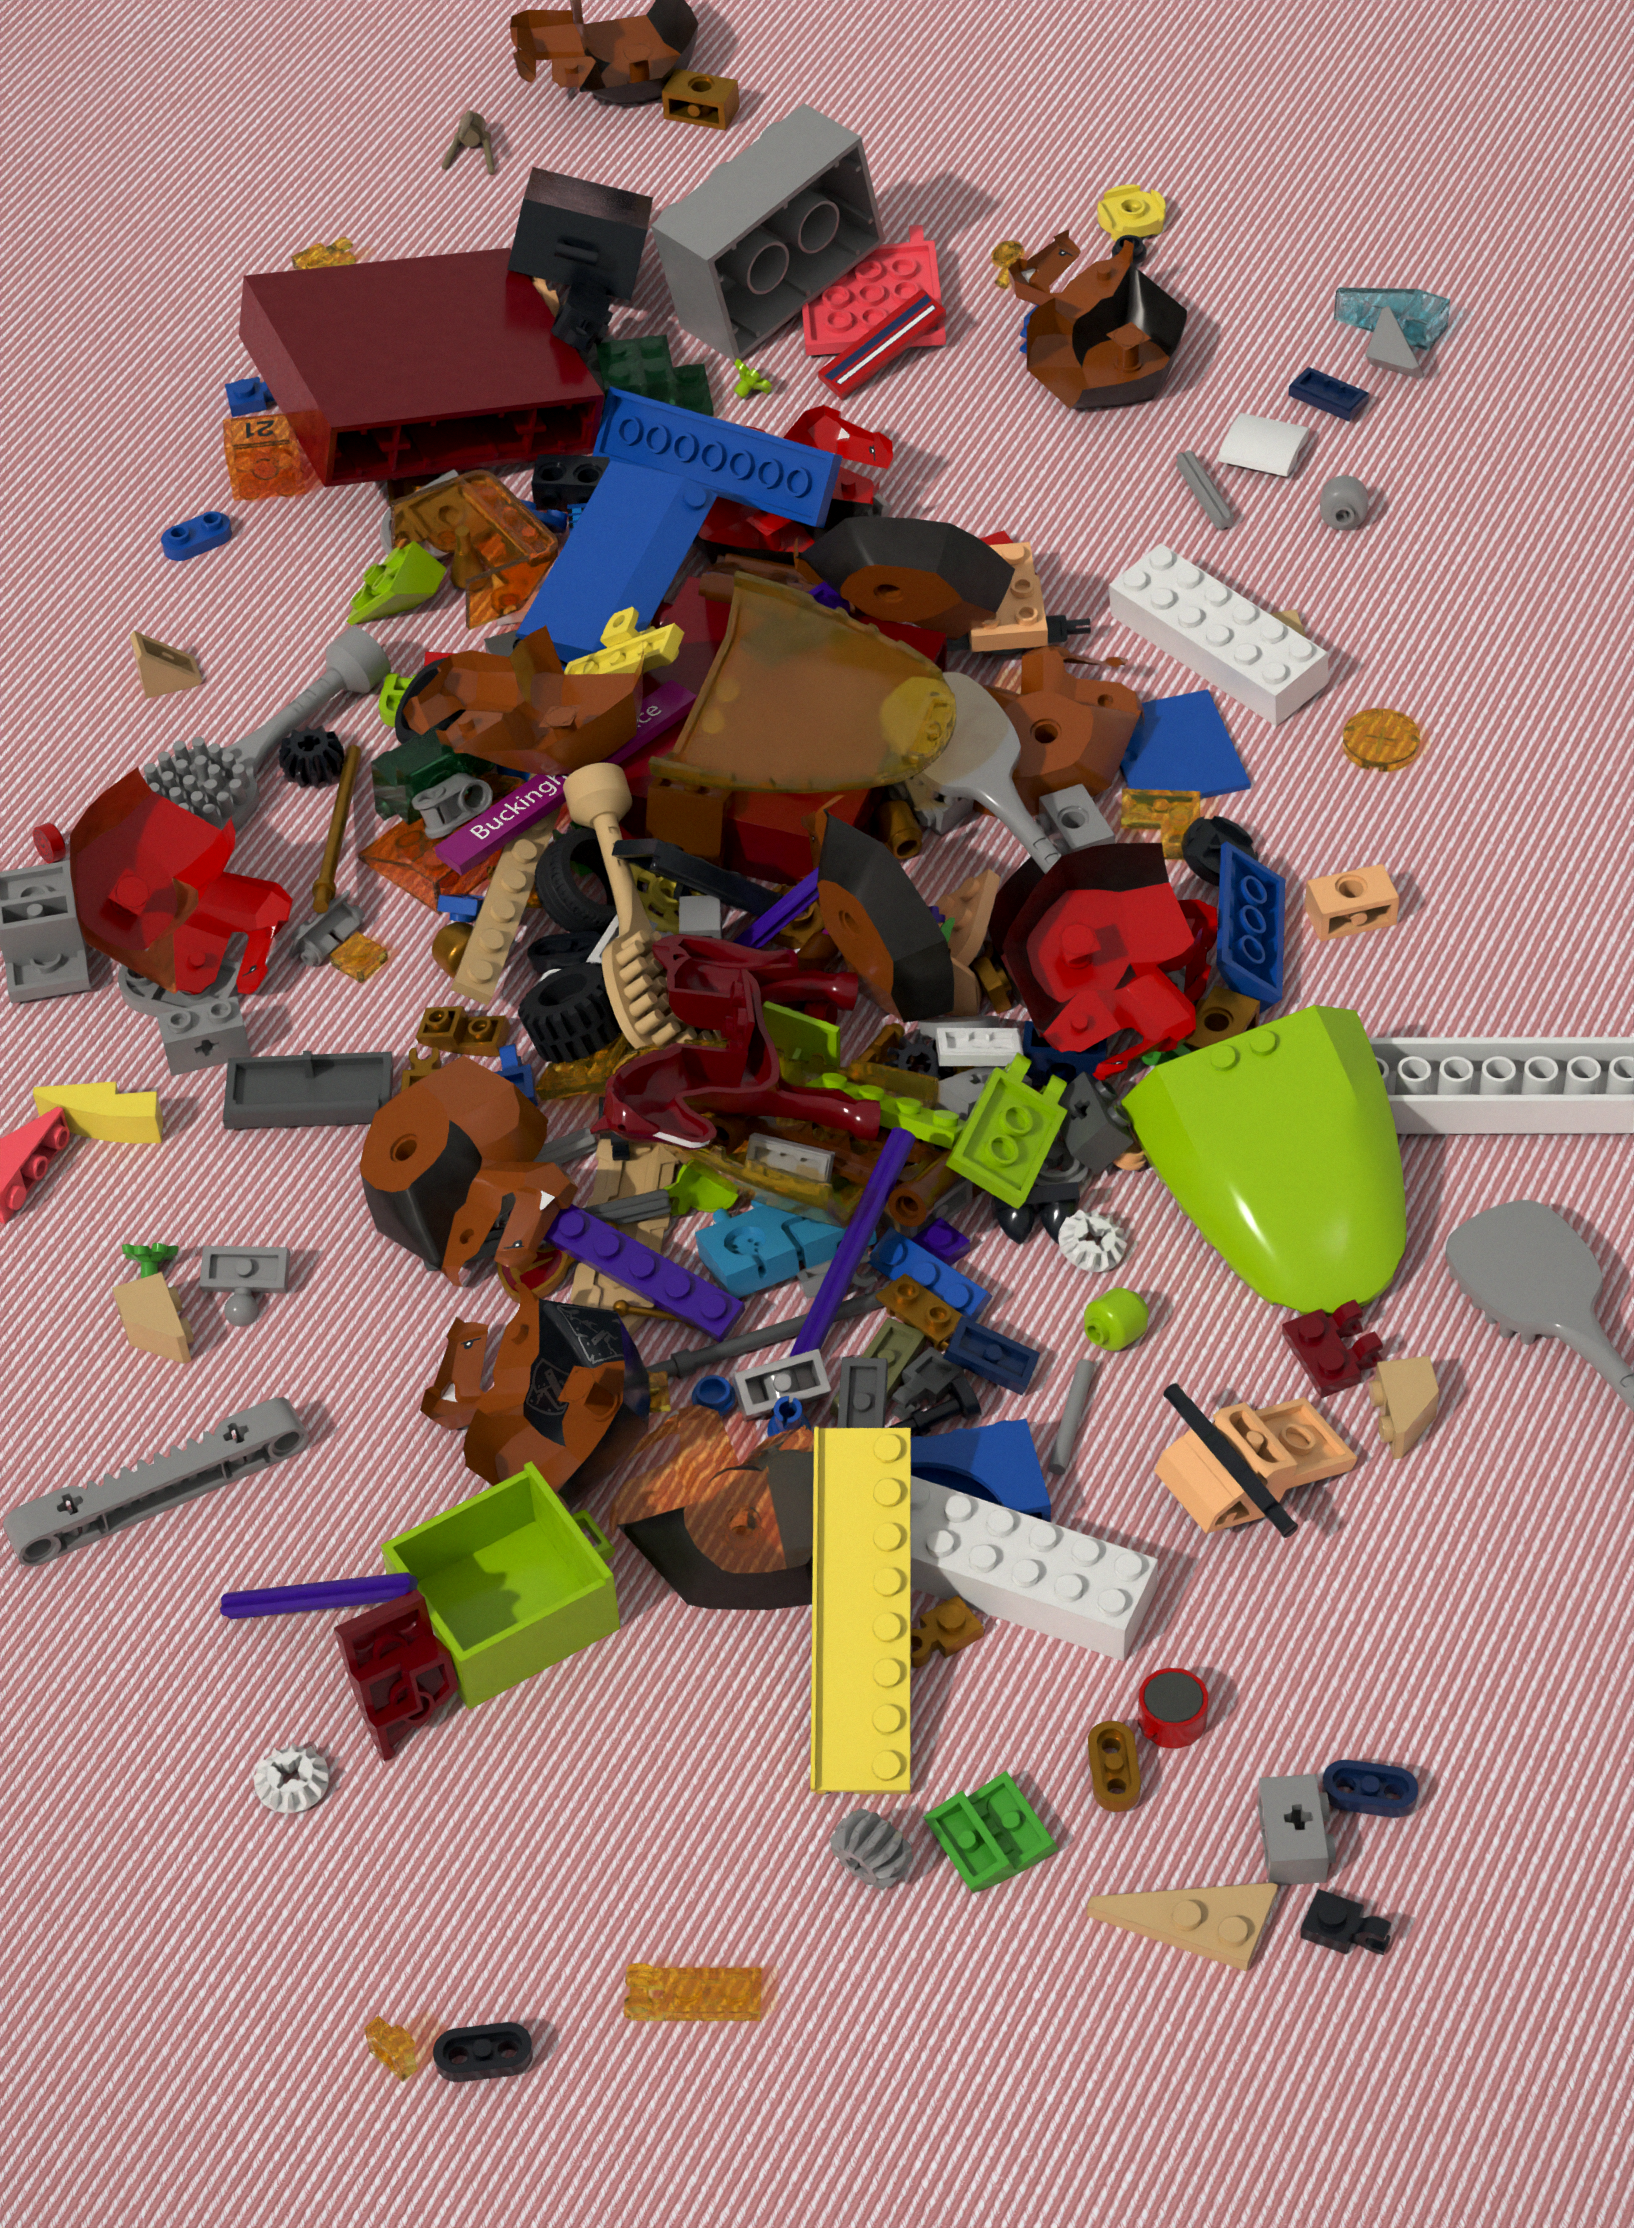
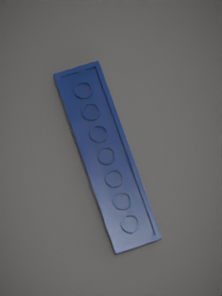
(720, 456)

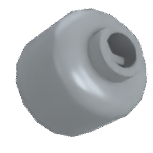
(1344, 502)

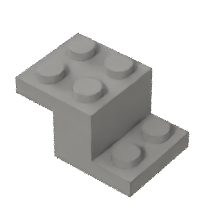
(41, 933)

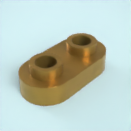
(1114, 1769)

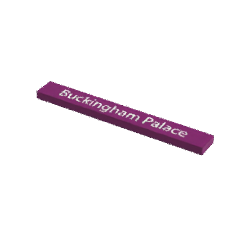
(545, 793)

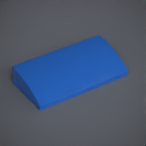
(1250, 927)

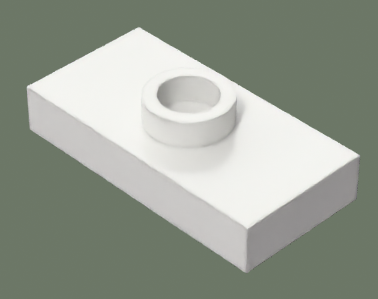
(977, 1046)

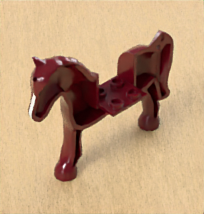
(724, 989)

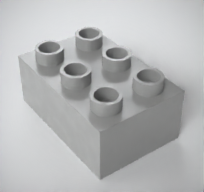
(769, 231)

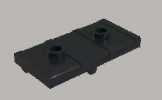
(696, 875)

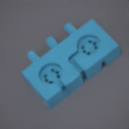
(764, 1247)

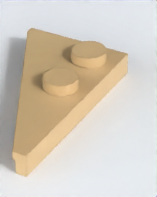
(1207, 1921)

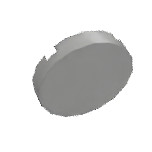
(928, 1026)

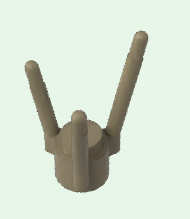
(471, 133)

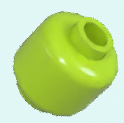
(1116, 1319)

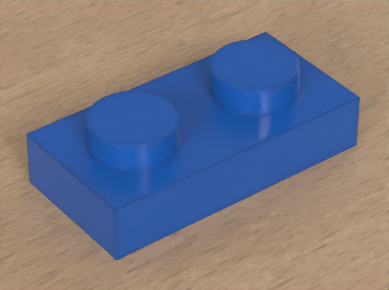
(460, 906)

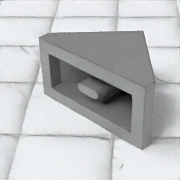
(1390, 347)

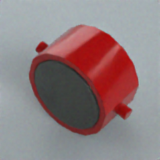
(1172, 1708)

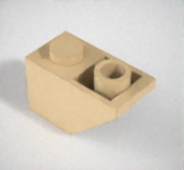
(151, 1317)
(1407, 1401)

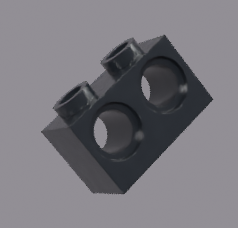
(565, 480)

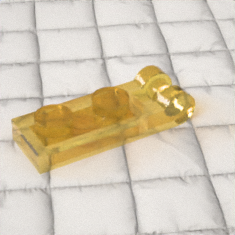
(693, 1994)

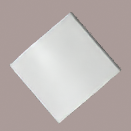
(1263, 444)

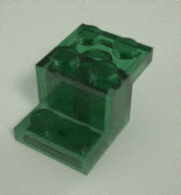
(647, 370)
(412, 769)

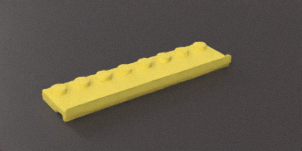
(861, 1611)

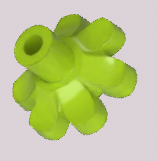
(750, 380)

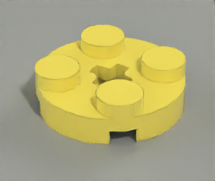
(1146, 215)

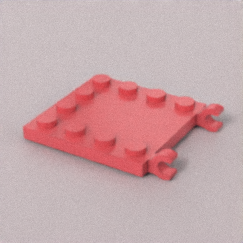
(872, 293)

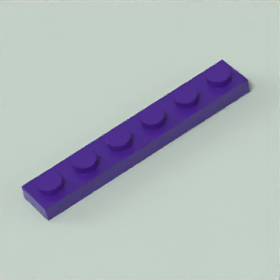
(644, 1272)

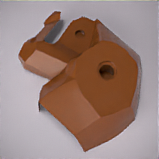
(527, 710)
(1066, 725)

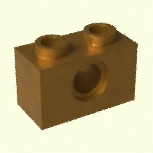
(700, 99)
(1222, 1017)

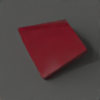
(396, 1668)

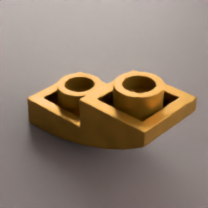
(457, 1033)

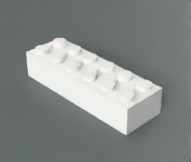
(1219, 634)
(1028, 1570)

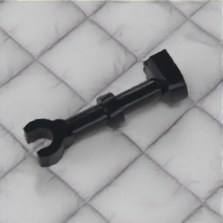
(962, 1403)

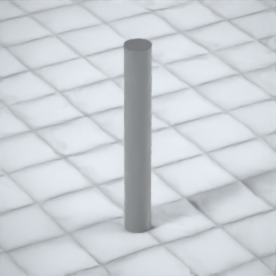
(1071, 1417)

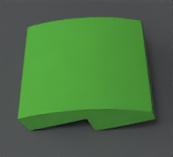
(990, 1833)

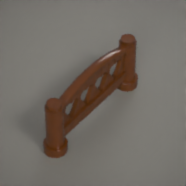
(718, 579)
(915, 1188)

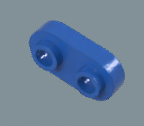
(196, 536)

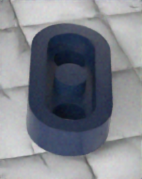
(1370, 1786)

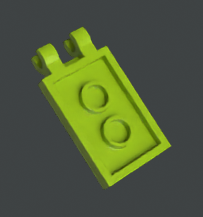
(1009, 1133)

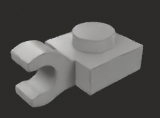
(812, 1278)

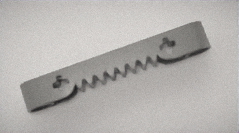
(49, 1530)

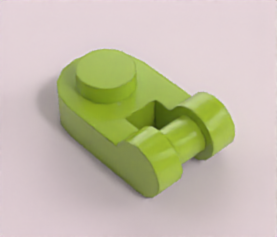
(391, 694)

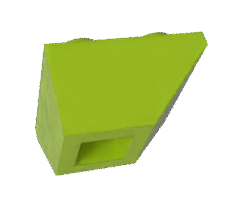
(397, 584)

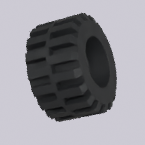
(570, 1014)

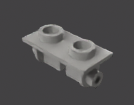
(314, 937)

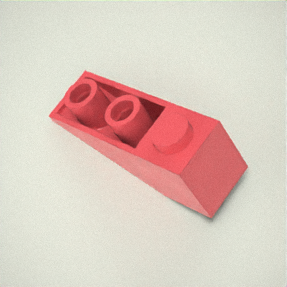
(27, 1156)

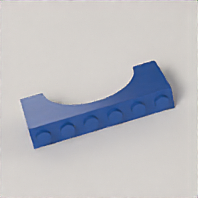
(986, 1463)

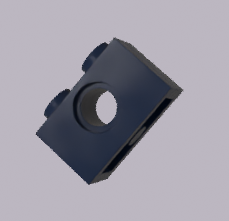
(1065, 1064)

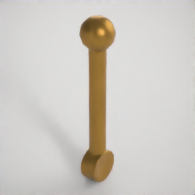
(623, 1308)

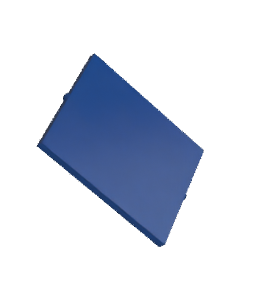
(1183, 749)

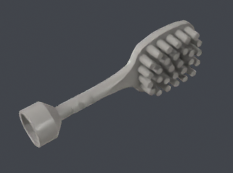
(981, 766)
(222, 780)
(1536, 1279)

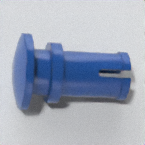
(787, 1416)

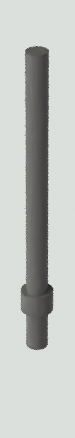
(685, 1362)

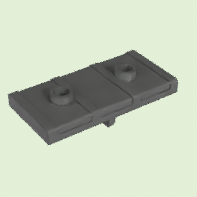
(306, 1089)

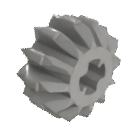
(871, 1848)

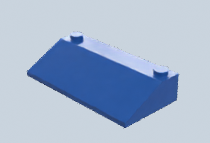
(618, 556)

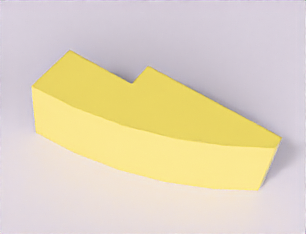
(103, 1113)

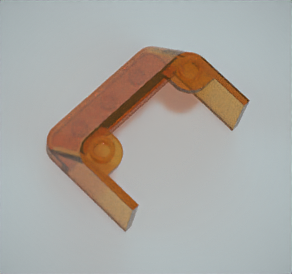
(501, 531)

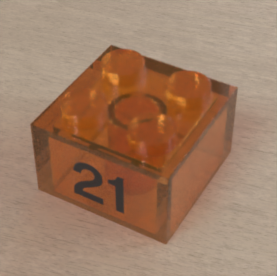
(263, 457)

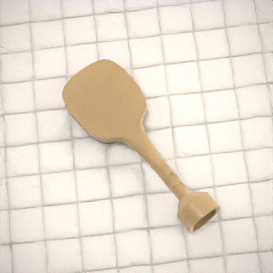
(632, 976)

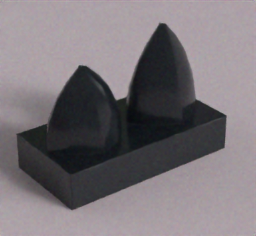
(1050, 1201)

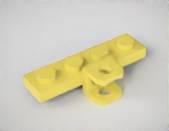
(626, 647)

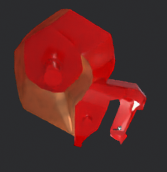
(158, 882)

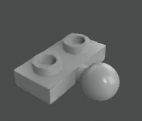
(244, 1272)

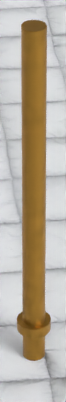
(324, 887)

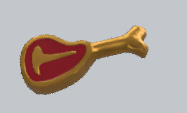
(542, 1275)

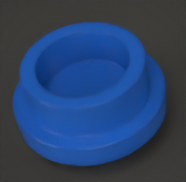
(715, 1394)

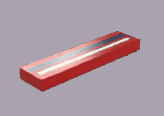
(882, 344)

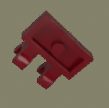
(1322, 1353)

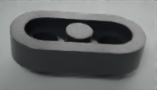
(562, 950)
(483, 2051)

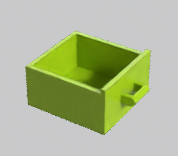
(509, 1583)

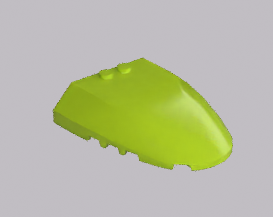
(1283, 1157)

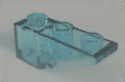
(1419, 313)

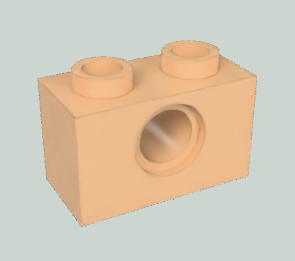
(1351, 902)

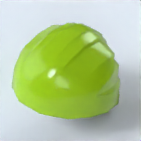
(697, 1192)

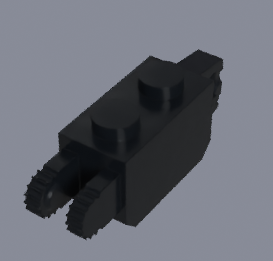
(583, 316)

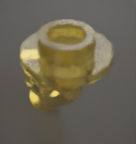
(1003, 257)

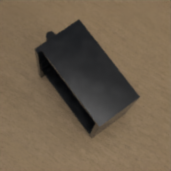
(580, 232)

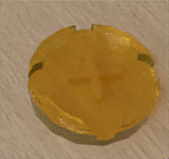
(1381, 739)

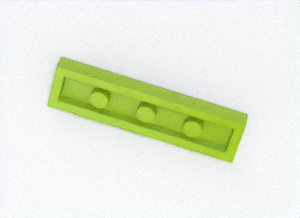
(937, 1126)

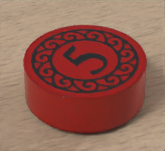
(49, 842)

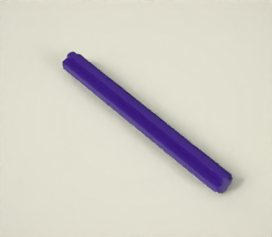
(854, 1241)

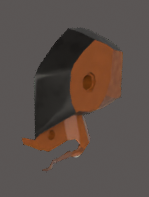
(614, 58)
(909, 572)
(879, 921)
(446, 1159)

